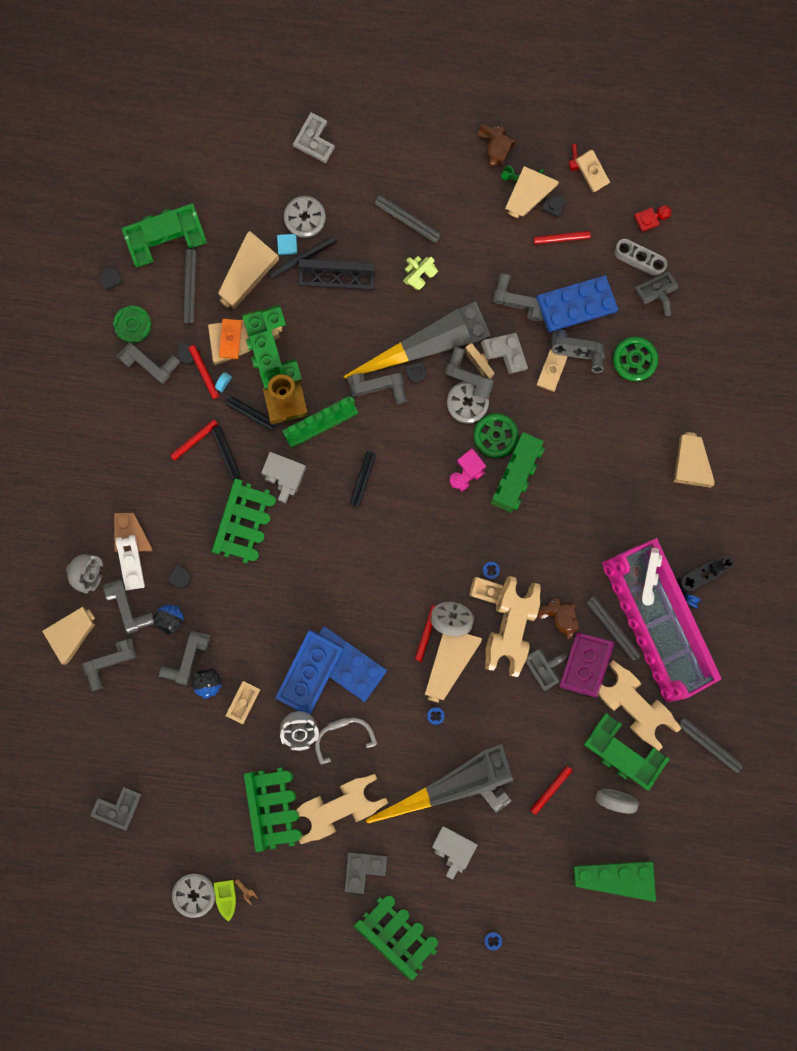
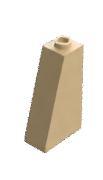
(247, 270)
(215, 337)
(449, 663)

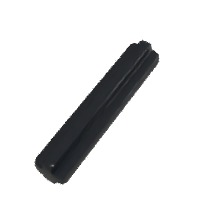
(249, 412)
(225, 453)
(362, 479)

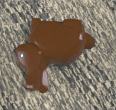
(498, 145)
(563, 616)

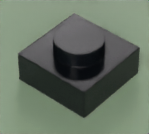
(554, 204)

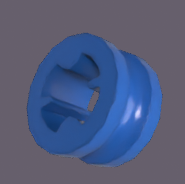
(485, 570)
(691, 600)
(435, 722)
(493, 947)

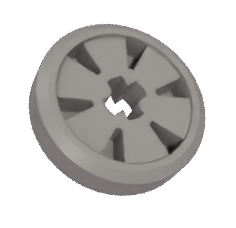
(297, 208)
(465, 413)
(452, 619)
(617, 801)
(186, 905)

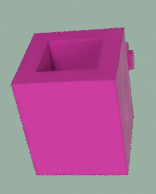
(472, 468)

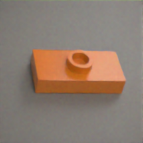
(230, 339)

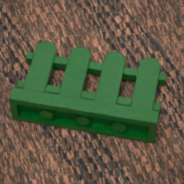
(320, 421)
(235, 529)
(257, 802)
(399, 948)

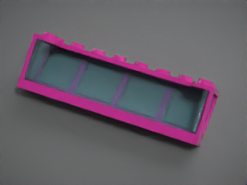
(664, 628)

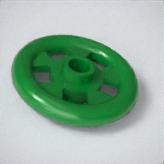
(639, 343)
(492, 451)

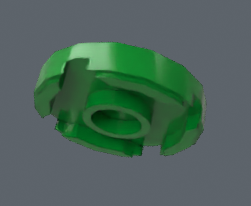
(132, 324)

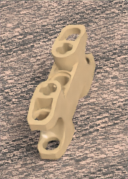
(509, 639)
(645, 716)
(351, 802)

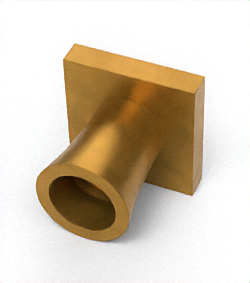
(284, 399)

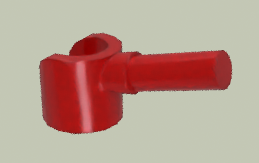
(572, 163)

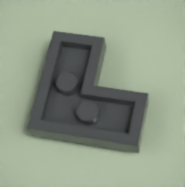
(119, 814)
(360, 865)

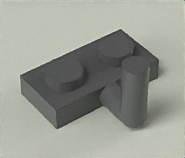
(658, 288)
(544, 669)

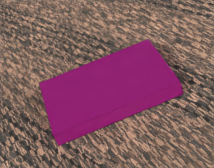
(587, 664)

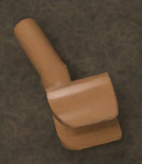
(247, 893)

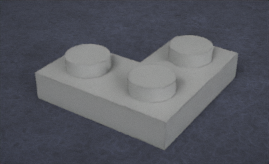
(310, 141)
(509, 348)

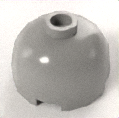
(84, 572)
(299, 730)

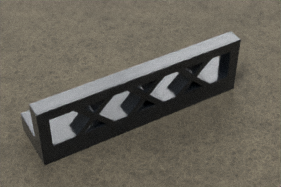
(336, 267)

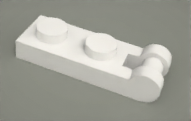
(130, 563)
(651, 577)

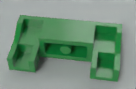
(160, 229)
(262, 343)
(621, 757)

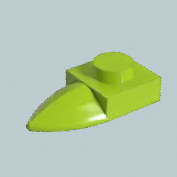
(225, 898)

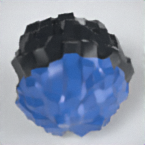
(168, 618)
(206, 683)

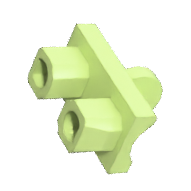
(414, 277)

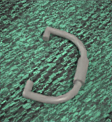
(340, 723)

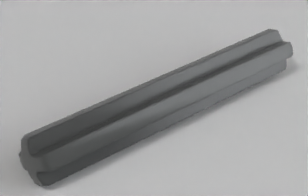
(407, 218)
(189, 288)
(613, 628)
(710, 745)

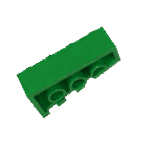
(517, 472)
(620, 878)

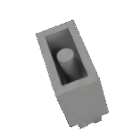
(286, 472)
(456, 848)

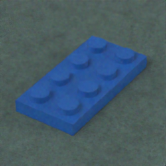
(577, 303)
(354, 669)
(309, 672)

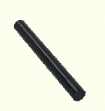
(305, 255)

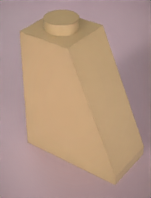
(529, 191)
(692, 462)
(69, 633)

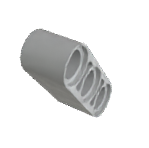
(635, 249)

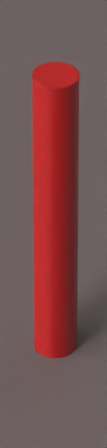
(561, 237)
(203, 371)
(193, 440)
(425, 637)
(551, 790)

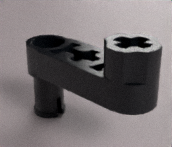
(694, 580)

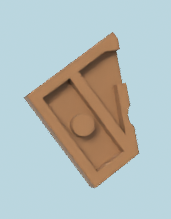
(126, 525)

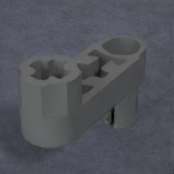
(505, 298)
(569, 347)
(131, 353)
(482, 384)
(359, 386)
(117, 591)
(196, 641)
(125, 652)

